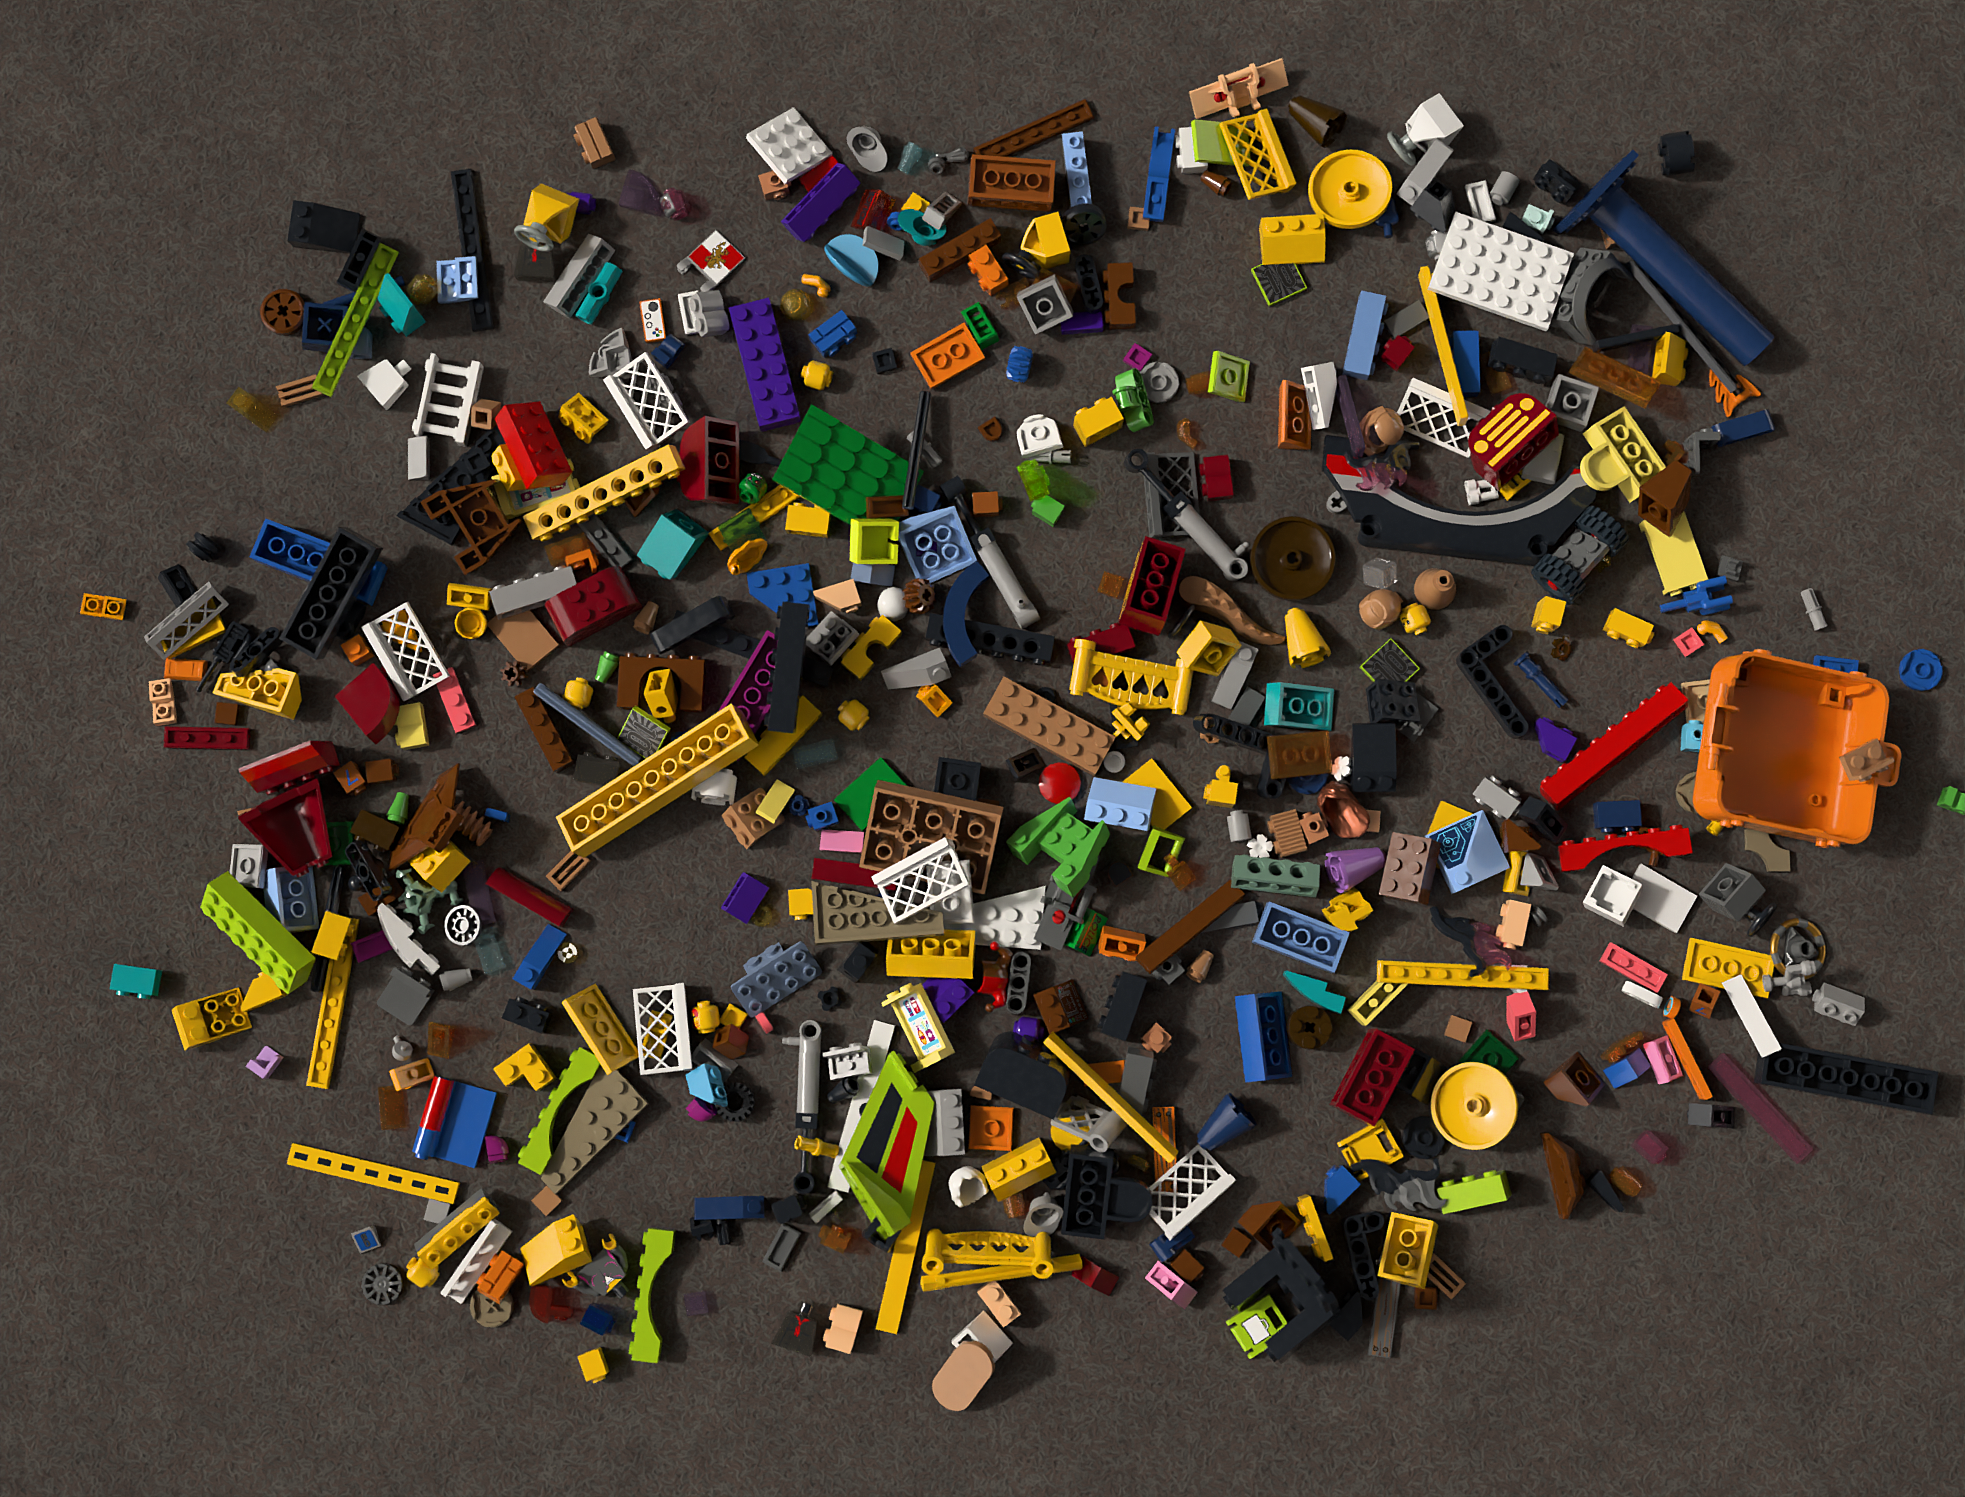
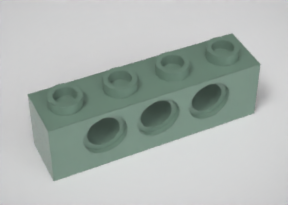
(1265, 881)

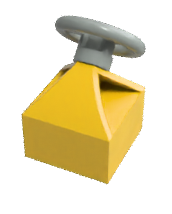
(547, 218)

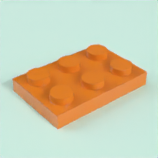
(947, 356)

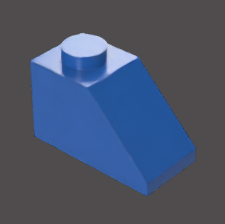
(1338, 1187)

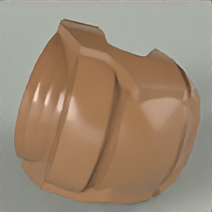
(1387, 426)
(1380, 608)

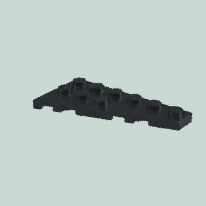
(454, 476)

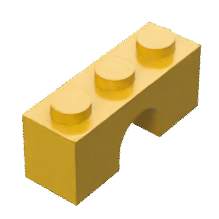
(881, 632)

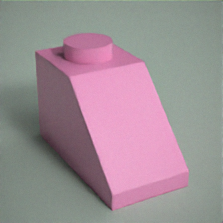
(1171, 1285)

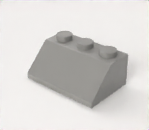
(946, 1124)

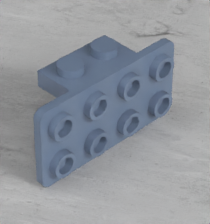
(774, 976)

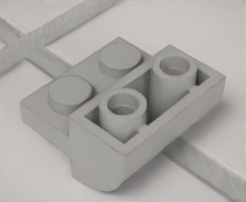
(831, 638)

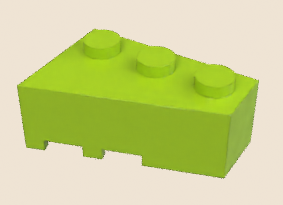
(1474, 1191)

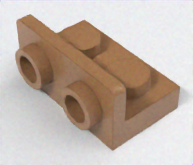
(1865, 761)

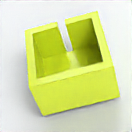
(870, 541)

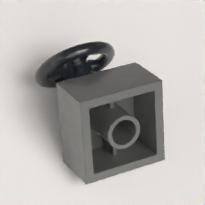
(1736, 895)

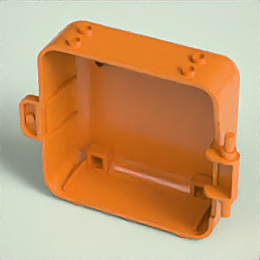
(1777, 746)

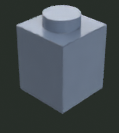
(363, 347)

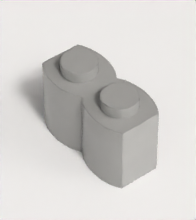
(709, 313)

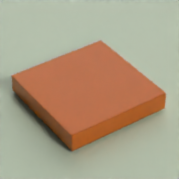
(991, 1128)

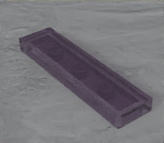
(1350, 416)

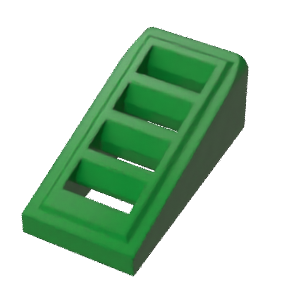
(986, 337)

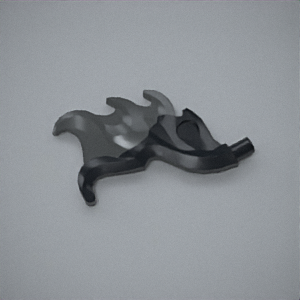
(1405, 1187)

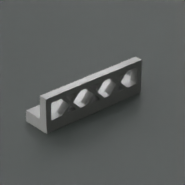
(178, 617)

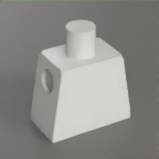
(386, 381)

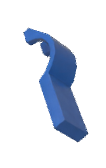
(1158, 175)

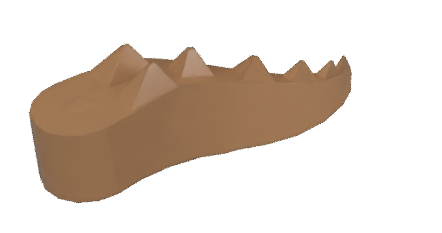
(1216, 602)

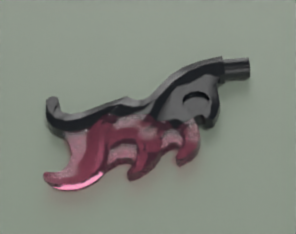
(1384, 468)
(1477, 943)

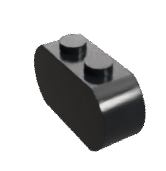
(358, 260)

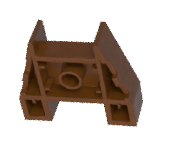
(477, 517)

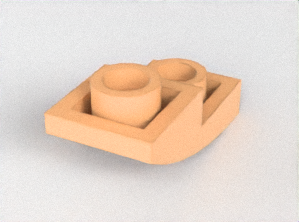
(163, 702)

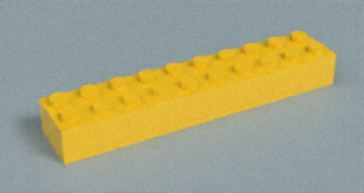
(657, 781)

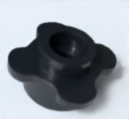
(826, 1004)

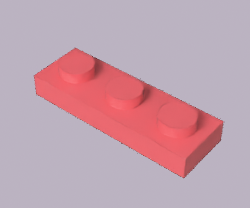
(455, 702)
(1633, 967)

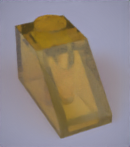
(252, 409)

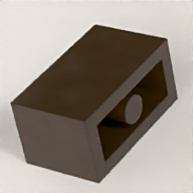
(376, 830)

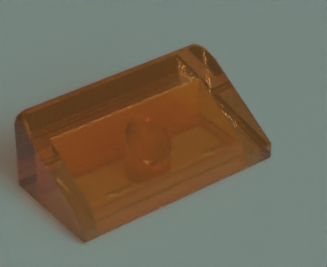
(391, 1108)

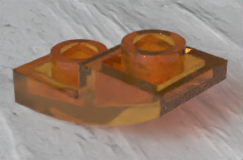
(1617, 1048)

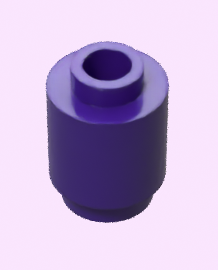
(586, 202)

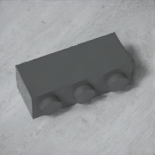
(1135, 1078)

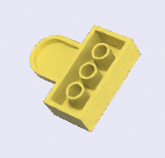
(1619, 455)

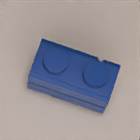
(833, 334)

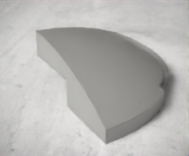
(611, 356)

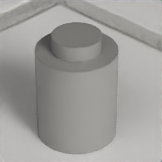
(1504, 188)
(1239, 826)

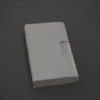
(1545, 464)

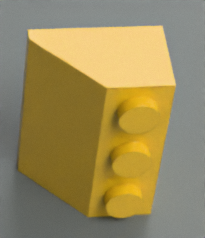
(1292, 239)
(1018, 1169)
(1408, 1250)

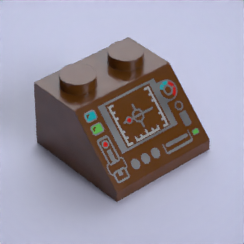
(1060, 1006)

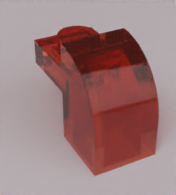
(543, 1306)

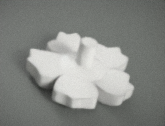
(1341, 768)
(1260, 846)

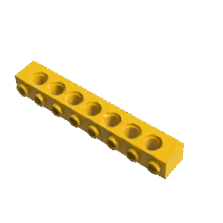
(537, 520)

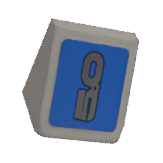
(366, 1239)

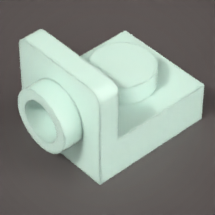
(1538, 219)

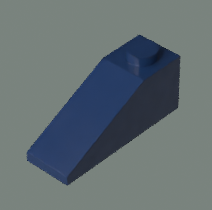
(729, 1207)

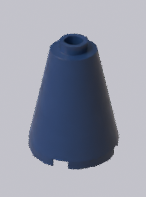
(1225, 1123)

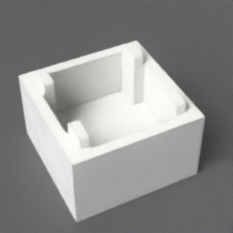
(1613, 895)

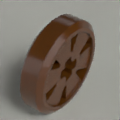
(271, 311)

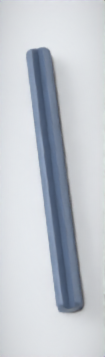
(587, 724)

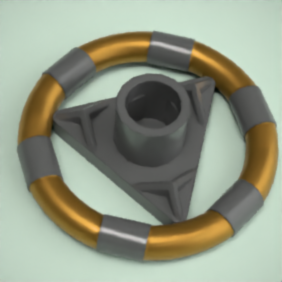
(1796, 947)

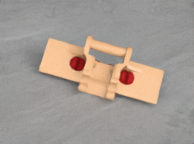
(1239, 89)

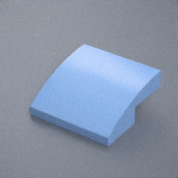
(457, 280)

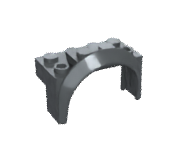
(1581, 276)

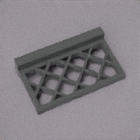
(1153, 497)

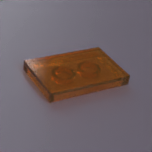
(1299, 754)

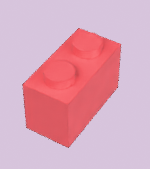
(1521, 1016)

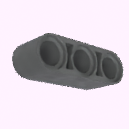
(1024, 974)

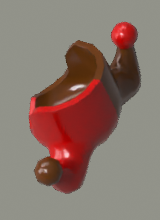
(996, 977)

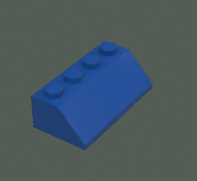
(1263, 1036)

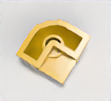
(1347, 909)

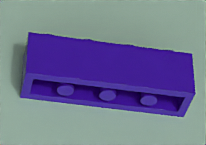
(821, 202)

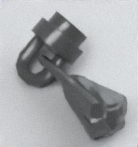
(937, 164)

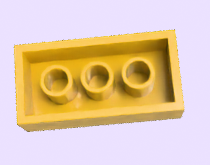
(933, 956)

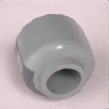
(1435, 243)

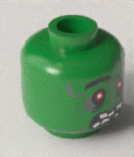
(752, 488)

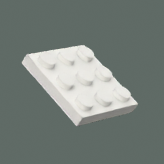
(789, 145)

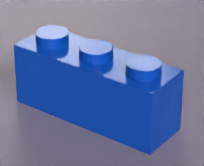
(1465, 353)

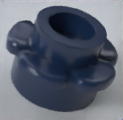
(798, 799)

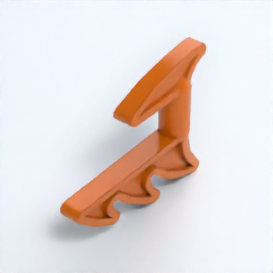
(1730, 400)

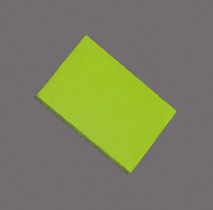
(1211, 145)

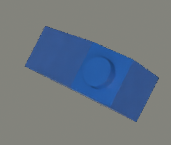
(539, 957)

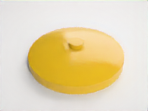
(1350, 189)
(1474, 1105)

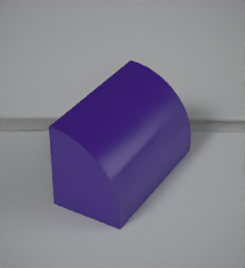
(744, 897)

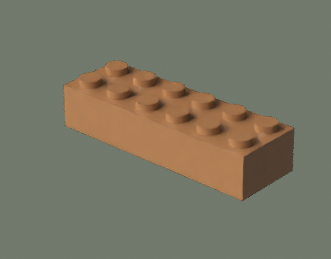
(1049, 726)

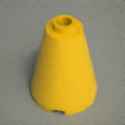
(1303, 640)

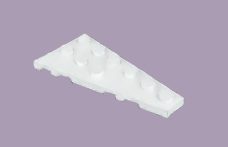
(1007, 920)

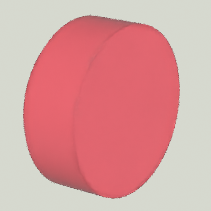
(764, 1022)

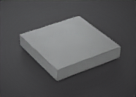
(249, 865)

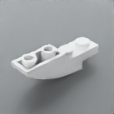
(398, 935)

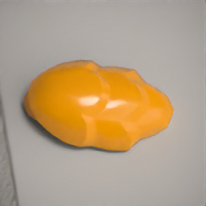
(746, 556)

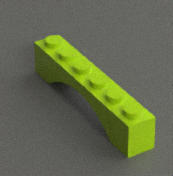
(540, 1148)
(647, 1340)

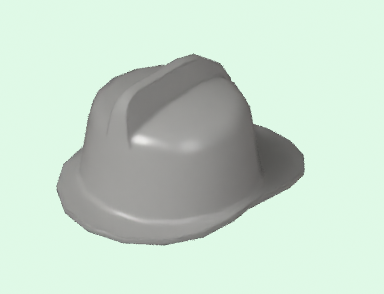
(867, 148)
(1042, 1216)

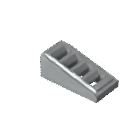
(939, 212)

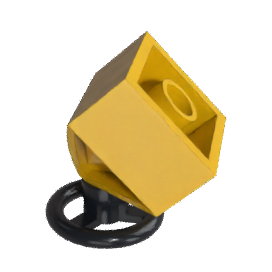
(1043, 244)
(1206, 646)

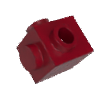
(1397, 351)

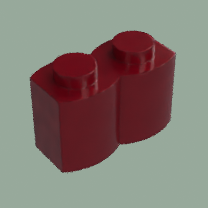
(1217, 478)

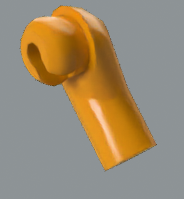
(823, 287)
(1714, 628)

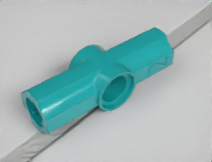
(605, 281)

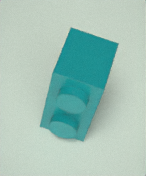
(135, 980)

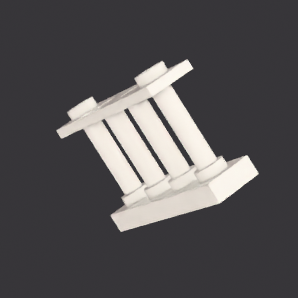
(468, 393)

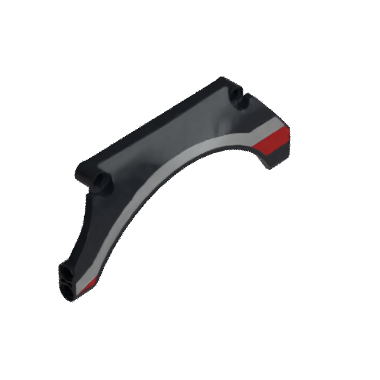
(1416, 526)

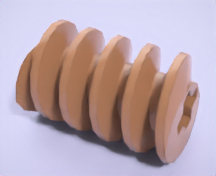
(473, 826)

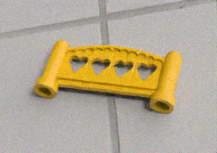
(1089, 662)
(939, 1252)

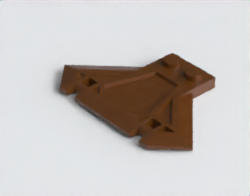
(432, 821)

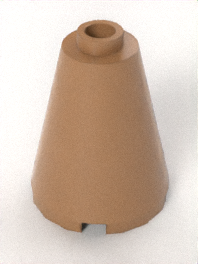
(1435, 588)

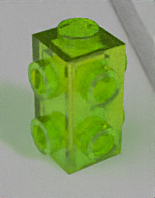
(1034, 479)

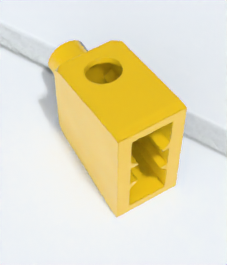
(661, 695)

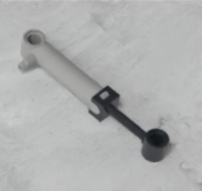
(1180, 509)
(993, 558)
(807, 1093)

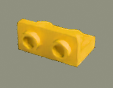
(582, 417)

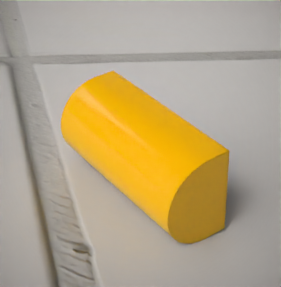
(469, 596)

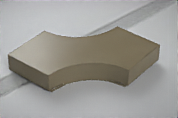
(1774, 857)

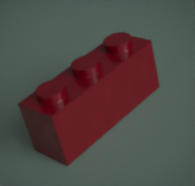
(1111, 641)

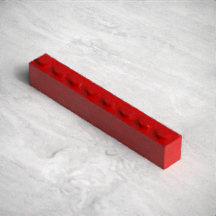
(1613, 746)

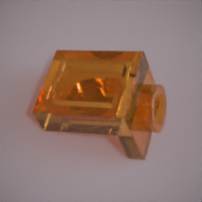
(1674, 449)

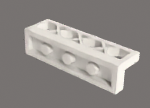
(476, 1261)

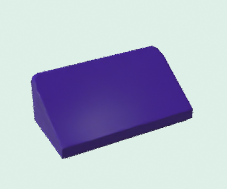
(1082, 323)

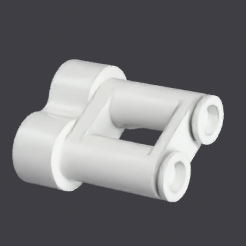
(1473, 491)

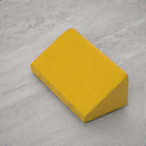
(1514, 874)

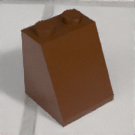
(1665, 497)

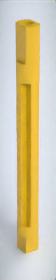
(943, 1281)

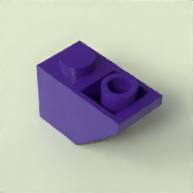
(1554, 741)

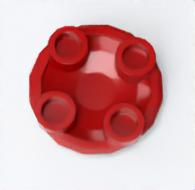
(1059, 782)

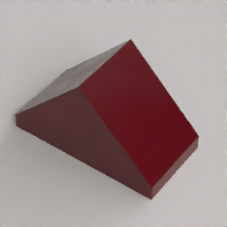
(1096, 1276)

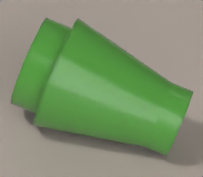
(607, 665)
(399, 809)

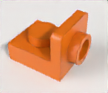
(579, 559)

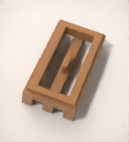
(284, 403)
(556, 881)
(1455, 1289)

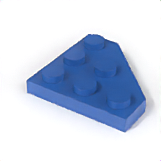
(786, 585)

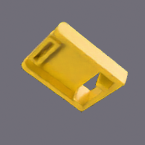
(1366, 1145)

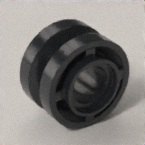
(202, 547)

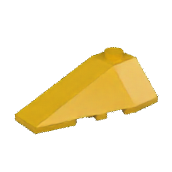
(269, 691)

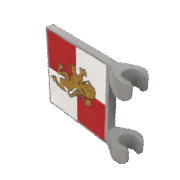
(714, 259)

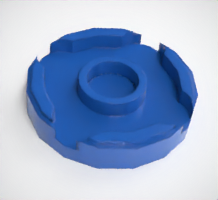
(1916, 665)

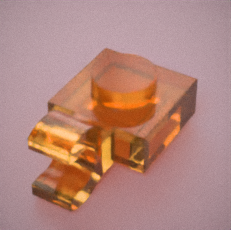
(1180, 872)

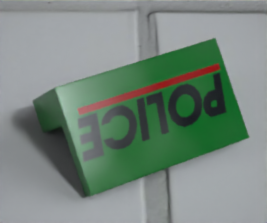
(1085, 936)

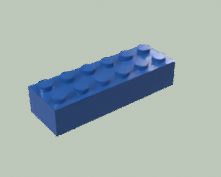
(301, 554)

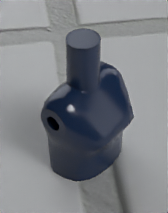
(1388, 218)

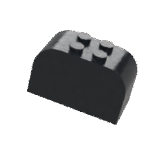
(1024, 1073)

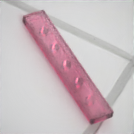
(1759, 1108)

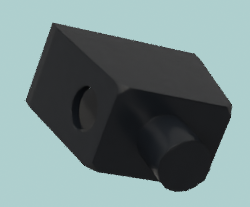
(858, 961)

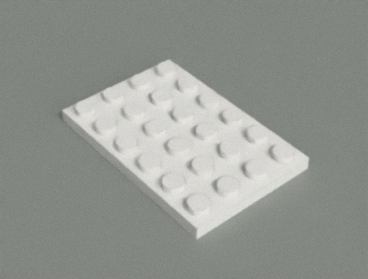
(1500, 271)

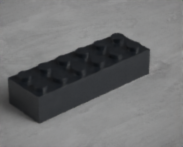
(331, 593)
(788, 667)

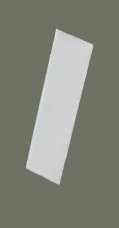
(1751, 1016)

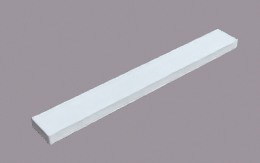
(879, 1044)

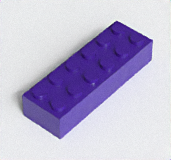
(764, 364)

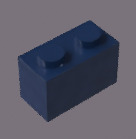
(1617, 815)

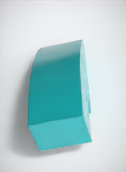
(1315, 992)

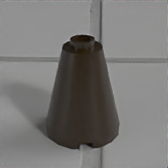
(1317, 119)

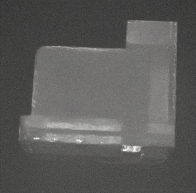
(1379, 573)

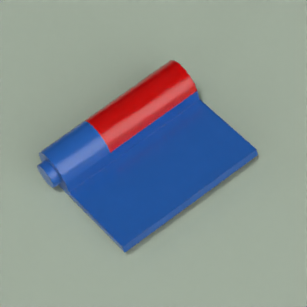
(454, 1122)

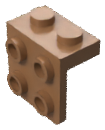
(746, 822)

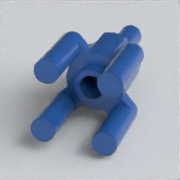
(1701, 598)

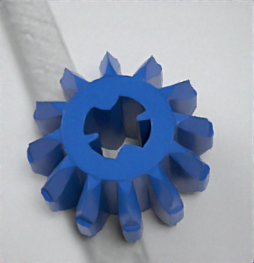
(1019, 364)

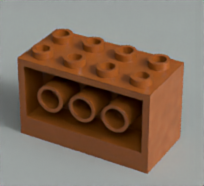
(1011, 183)

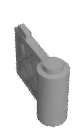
(1102, 1130)

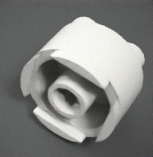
(717, 788)

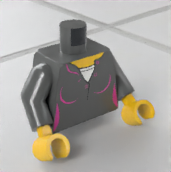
(603, 1272)

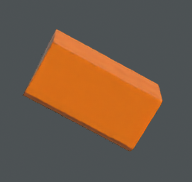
(1294, 417)

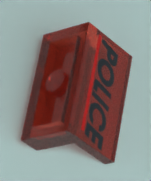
(873, 210)

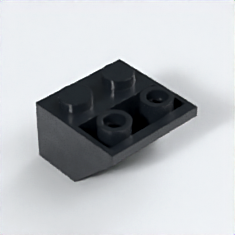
(1435, 205)
(1420, 1076)

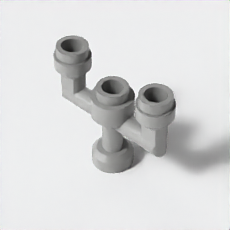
(1793, 980)

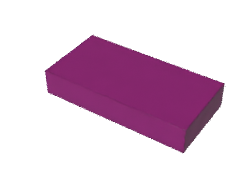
(371, 946)

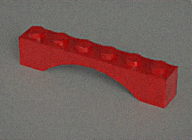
(1670, 843)

